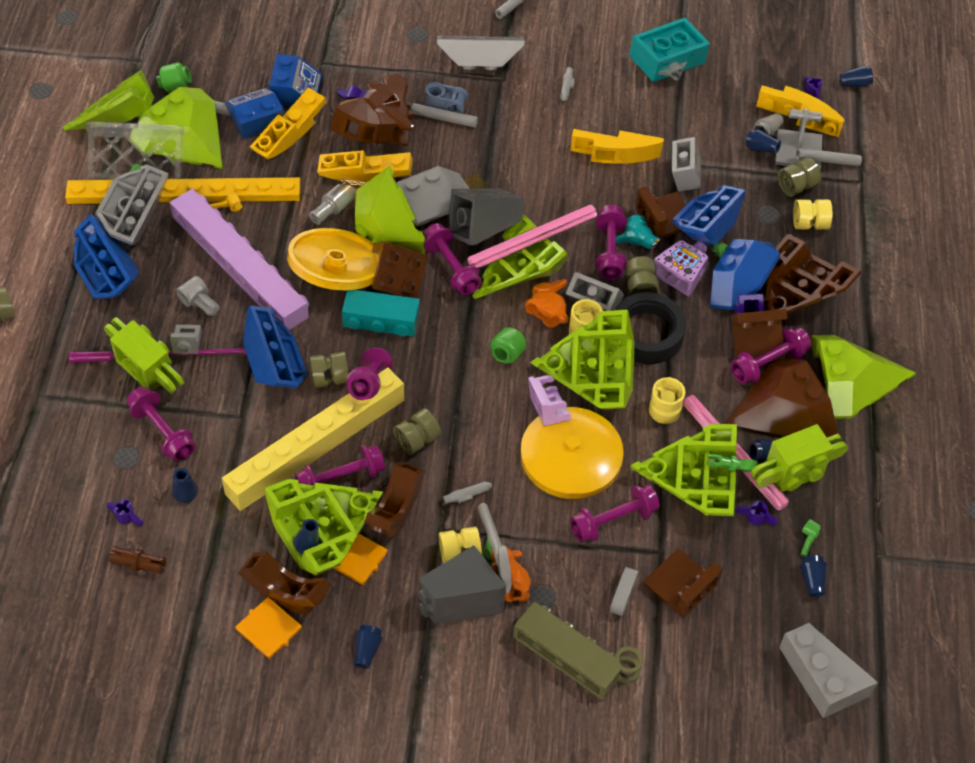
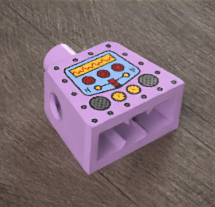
(682, 265)

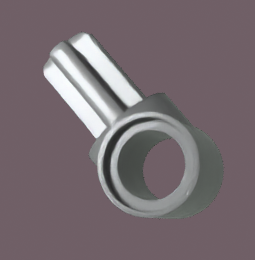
(195, 293)

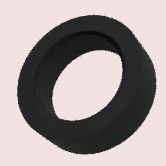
(668, 310)

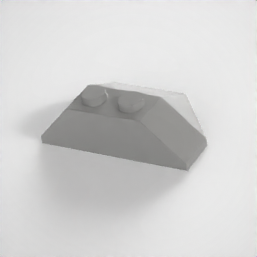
(480, 50)
(431, 193)
(131, 203)

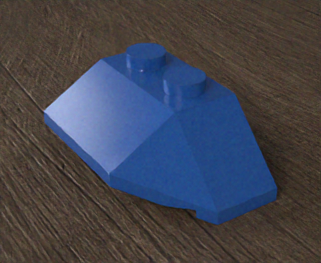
(710, 215)
(102, 260)
(741, 271)
(272, 350)

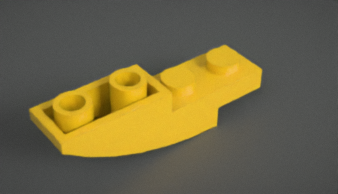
(782, 101)
(291, 127)
(617, 150)
(358, 167)

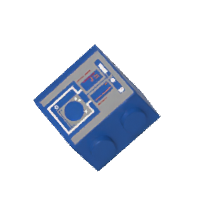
(292, 77)
(254, 111)

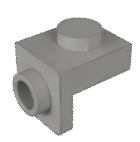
(186, 339)

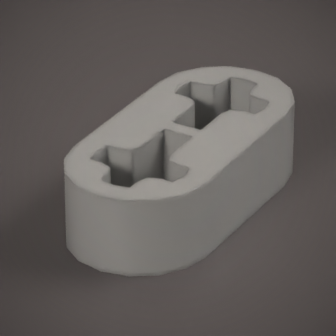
(624, 591)

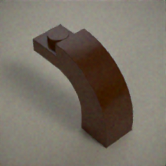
(397, 500)
(283, 586)

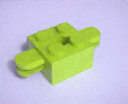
(142, 355)
(798, 459)

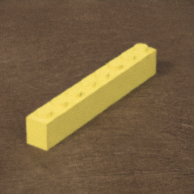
(310, 441)

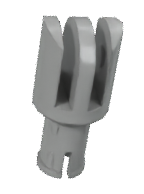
(333, 202)

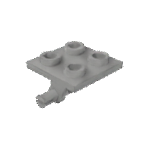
(792, 140)

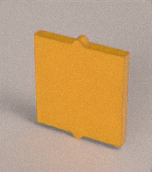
(362, 559)
(268, 627)

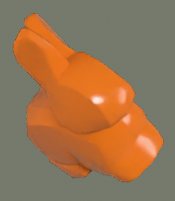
(547, 304)
(519, 577)

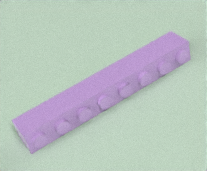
(239, 258)

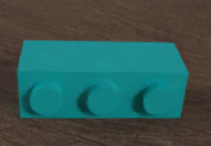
(381, 312)

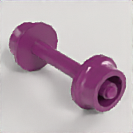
(611, 264)
(466, 278)
(746, 368)
(364, 381)
(177, 444)
(371, 460)
(643, 500)

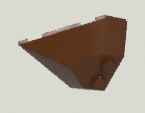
(804, 278)
(785, 402)

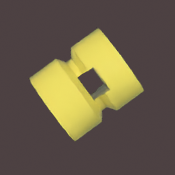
(812, 214)
(583, 313)
(666, 400)
(453, 544)

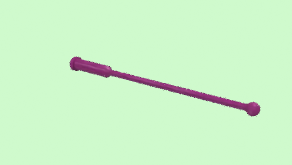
(109, 356)

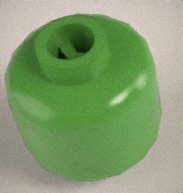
(173, 76)
(508, 345)

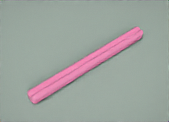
(532, 237)
(705, 418)

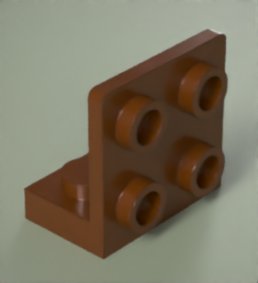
(659, 211)
(398, 270)
(758, 332)
(682, 582)

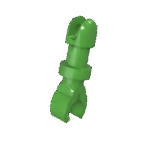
(732, 463)

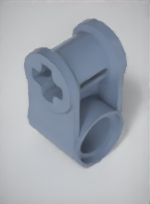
(444, 97)

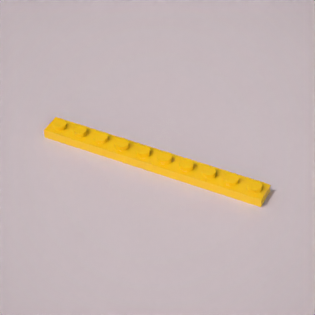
(212, 189)

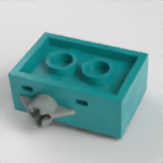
(669, 50)

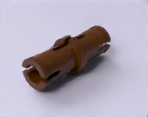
(137, 560)

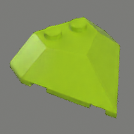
(119, 106)
(198, 115)
(385, 213)
(524, 265)
(595, 360)
(854, 374)
(685, 471)
(335, 508)

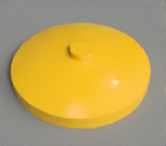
(333, 259)
(572, 456)

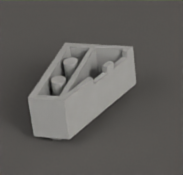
(825, 671)

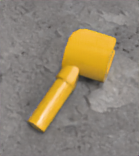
(232, 201)

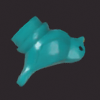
(638, 233)

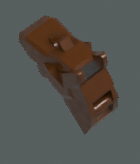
(378, 115)

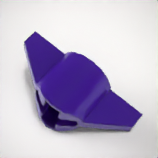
(813, 86)
(352, 93)
(124, 512)
(757, 513)

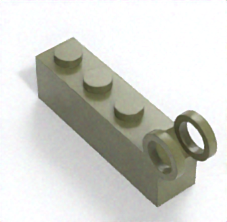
(574, 653)

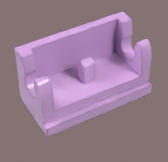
(547, 401)

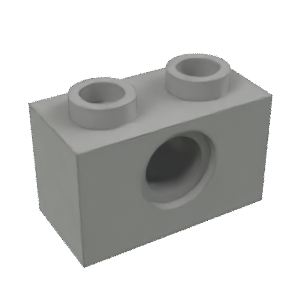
(686, 164)
(588, 288)

